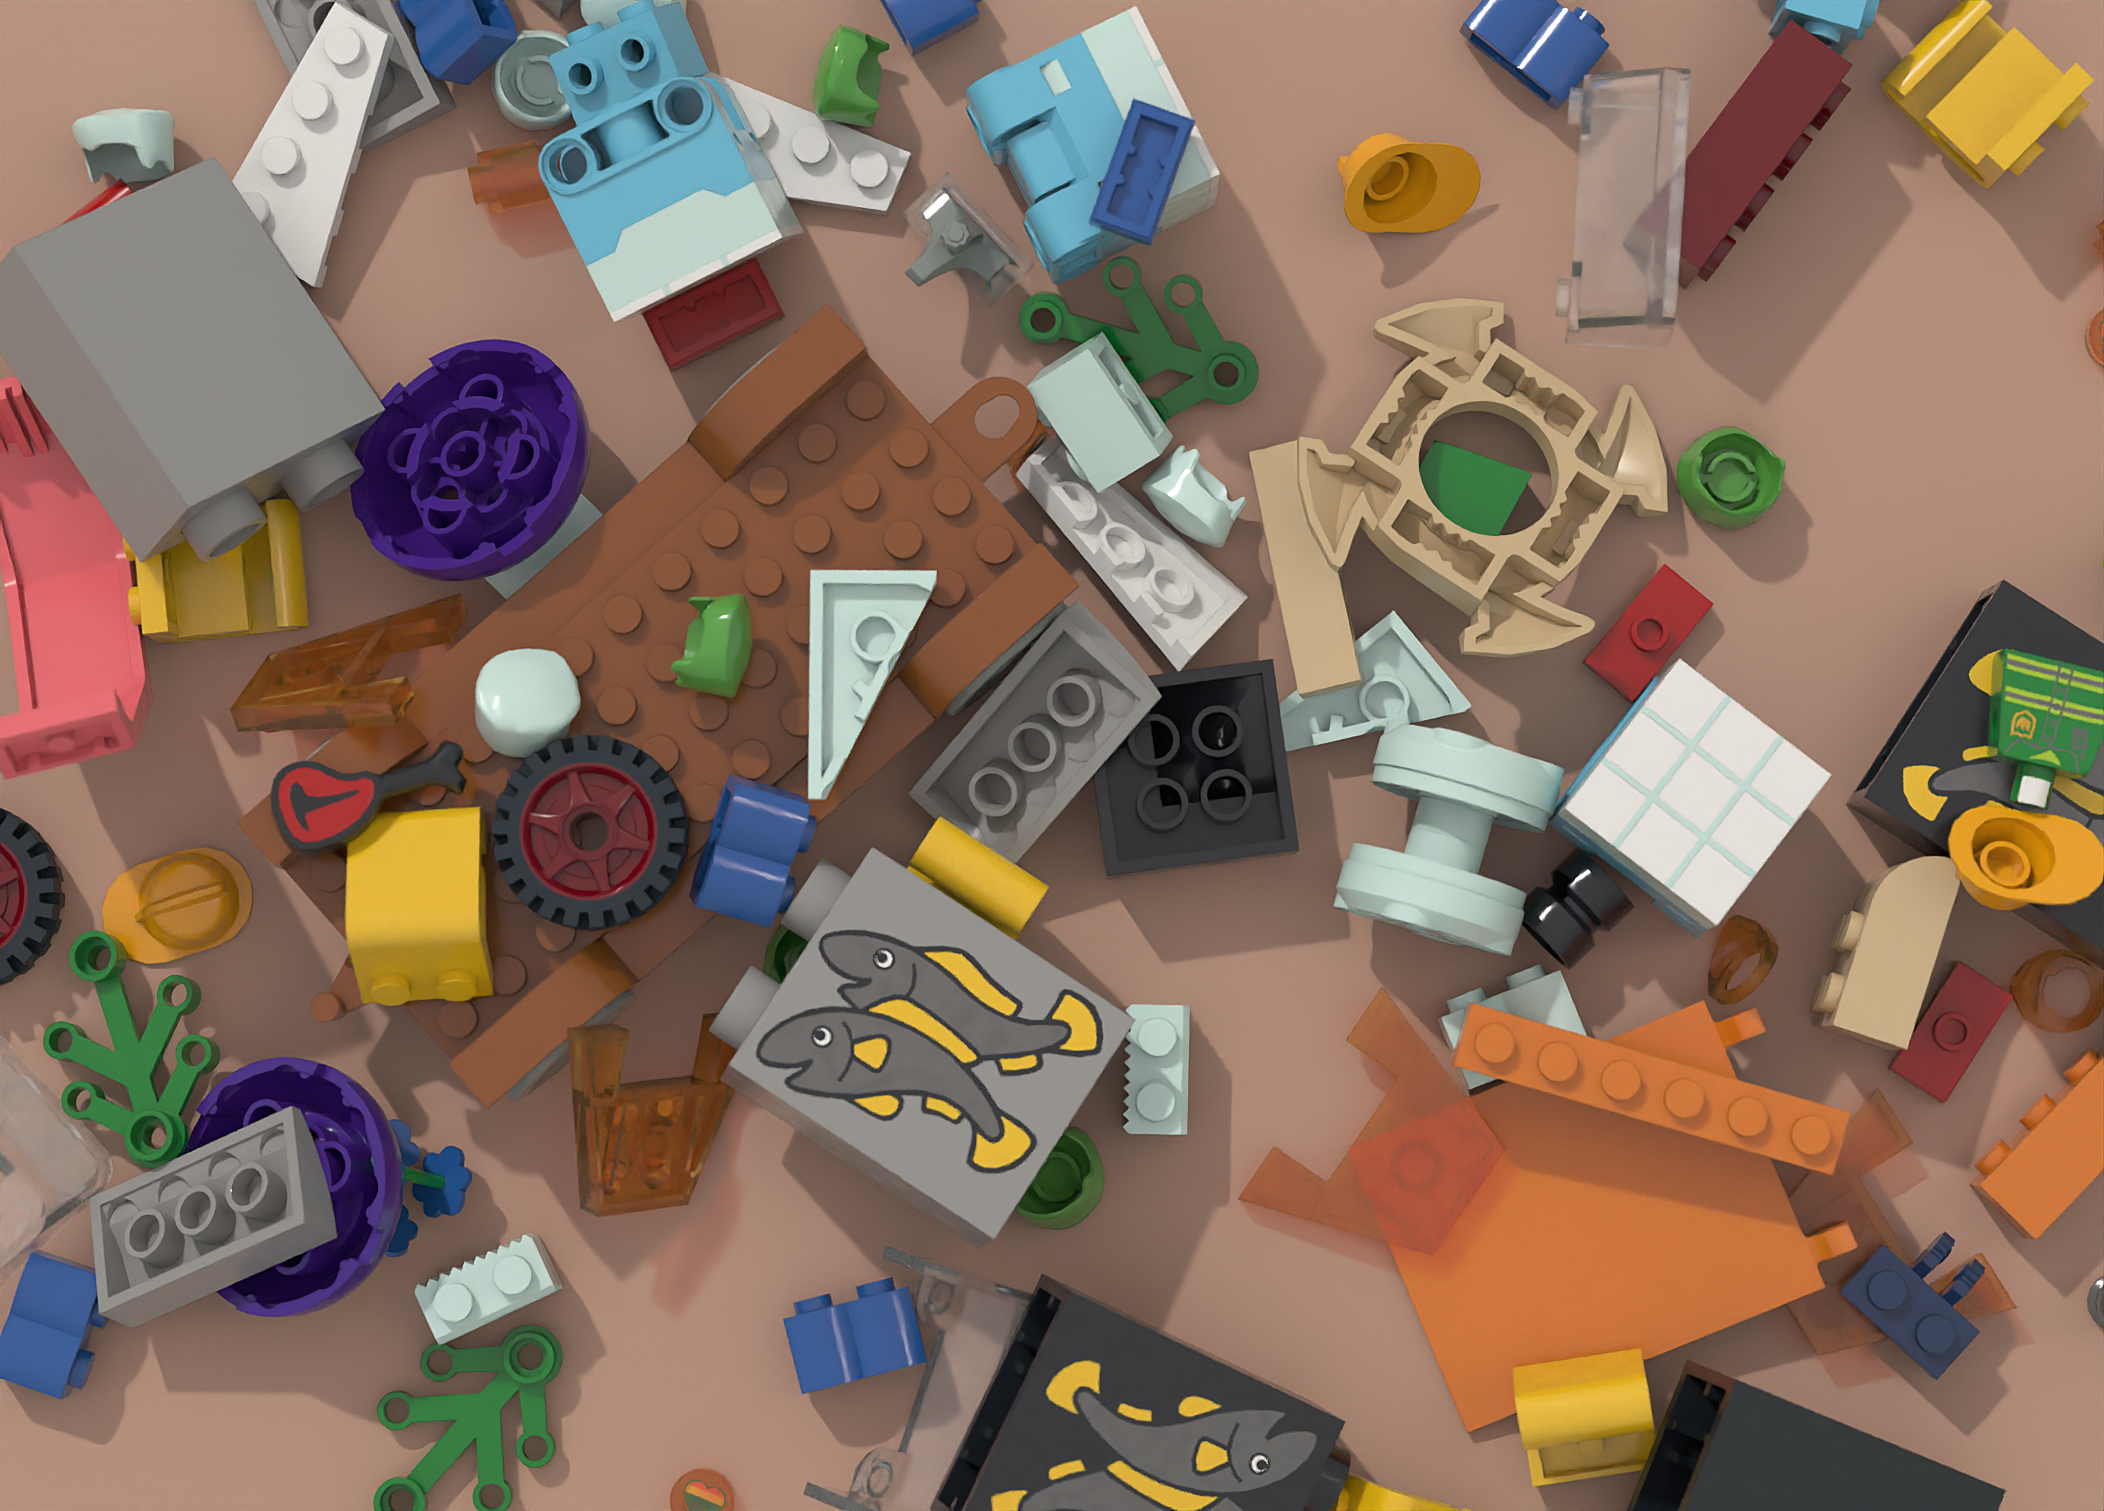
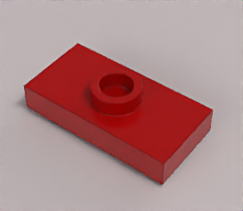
(713, 315)
(1647, 633)
(1951, 1032)

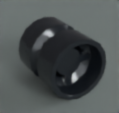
(1574, 908)

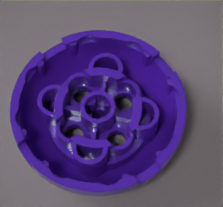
(480, 423)
(365, 1198)

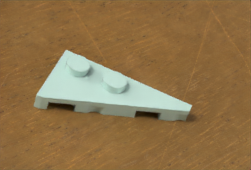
(855, 640)
(1399, 687)

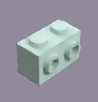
(1099, 413)

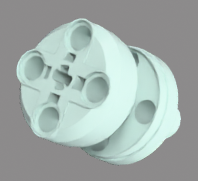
(1460, 794)

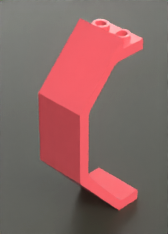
(67, 605)

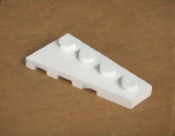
(313, 138)
(822, 158)
(1141, 560)

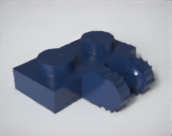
(1909, 1309)

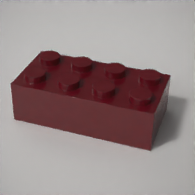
(1751, 140)

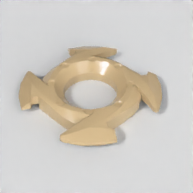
(1485, 576)

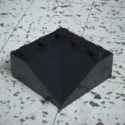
(1199, 776)

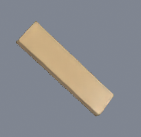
(1307, 588)

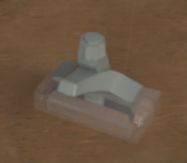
(963, 241)

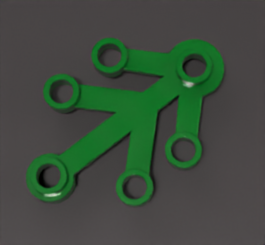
(1153, 346)
(135, 1057)
(477, 1415)

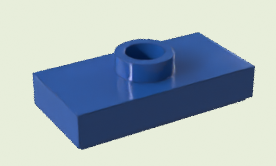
(1142, 172)

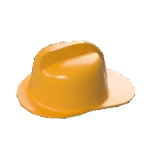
(1407, 184)
(2024, 857)
(178, 905)

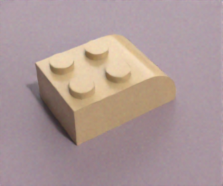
(1887, 953)

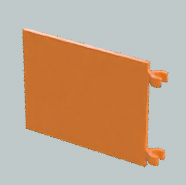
(1608, 1233)

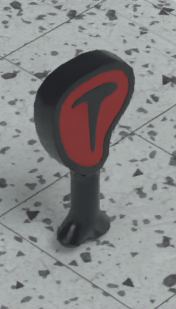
(326, 809)

